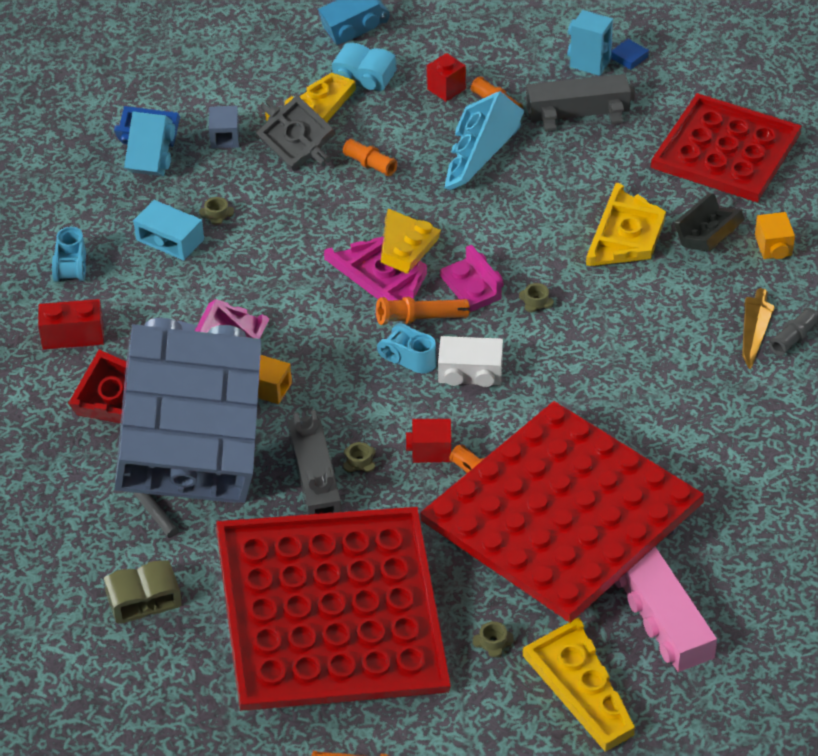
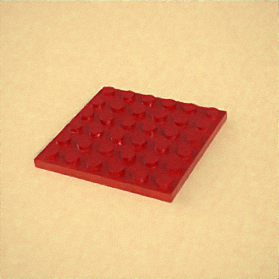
(562, 510)
(330, 608)

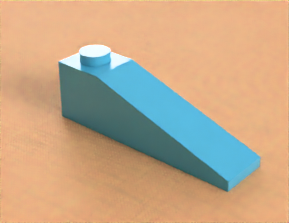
(483, 131)

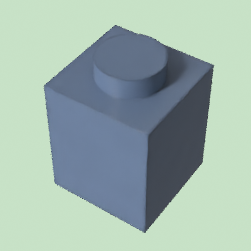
(224, 127)

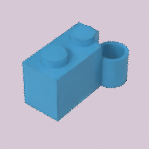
(352, 18)

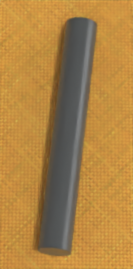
(157, 514)

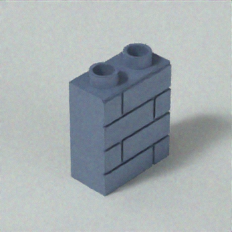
(189, 412)

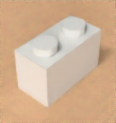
(470, 361)

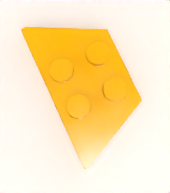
(626, 230)

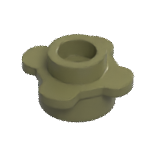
(216, 210)
(536, 297)
(362, 451)
(493, 630)

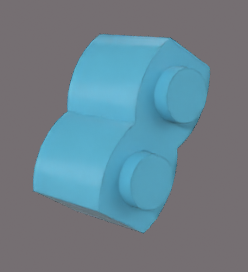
(367, 66)

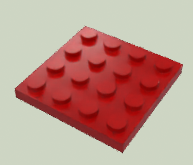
(726, 147)

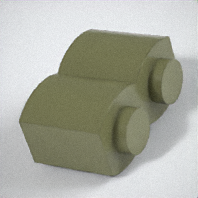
(142, 591)

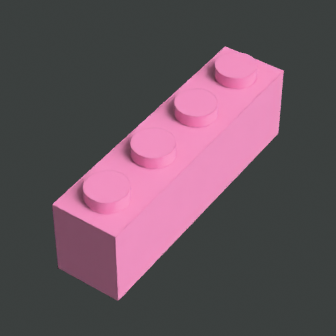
(668, 612)

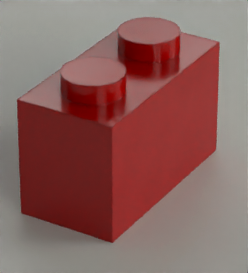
(71, 324)

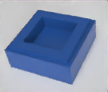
(629, 54)

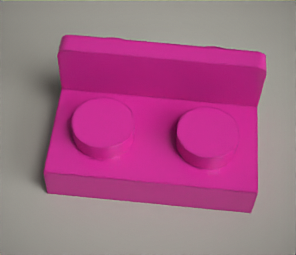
(474, 280)

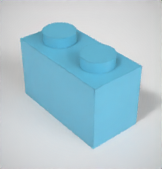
(590, 42)
(149, 144)
(168, 229)

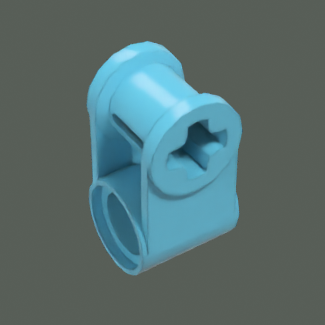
(69, 255)
(411, 349)

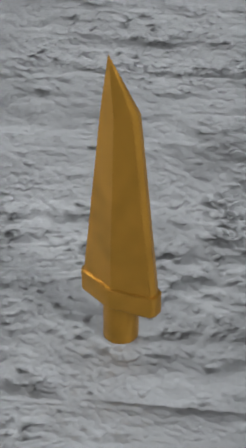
(756, 321)

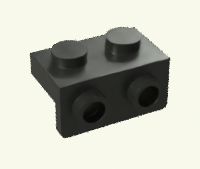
(707, 224)

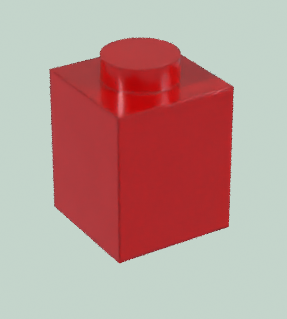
(446, 77)
(429, 440)

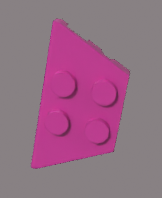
(363, 266)
(222, 313)

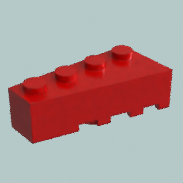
(101, 389)

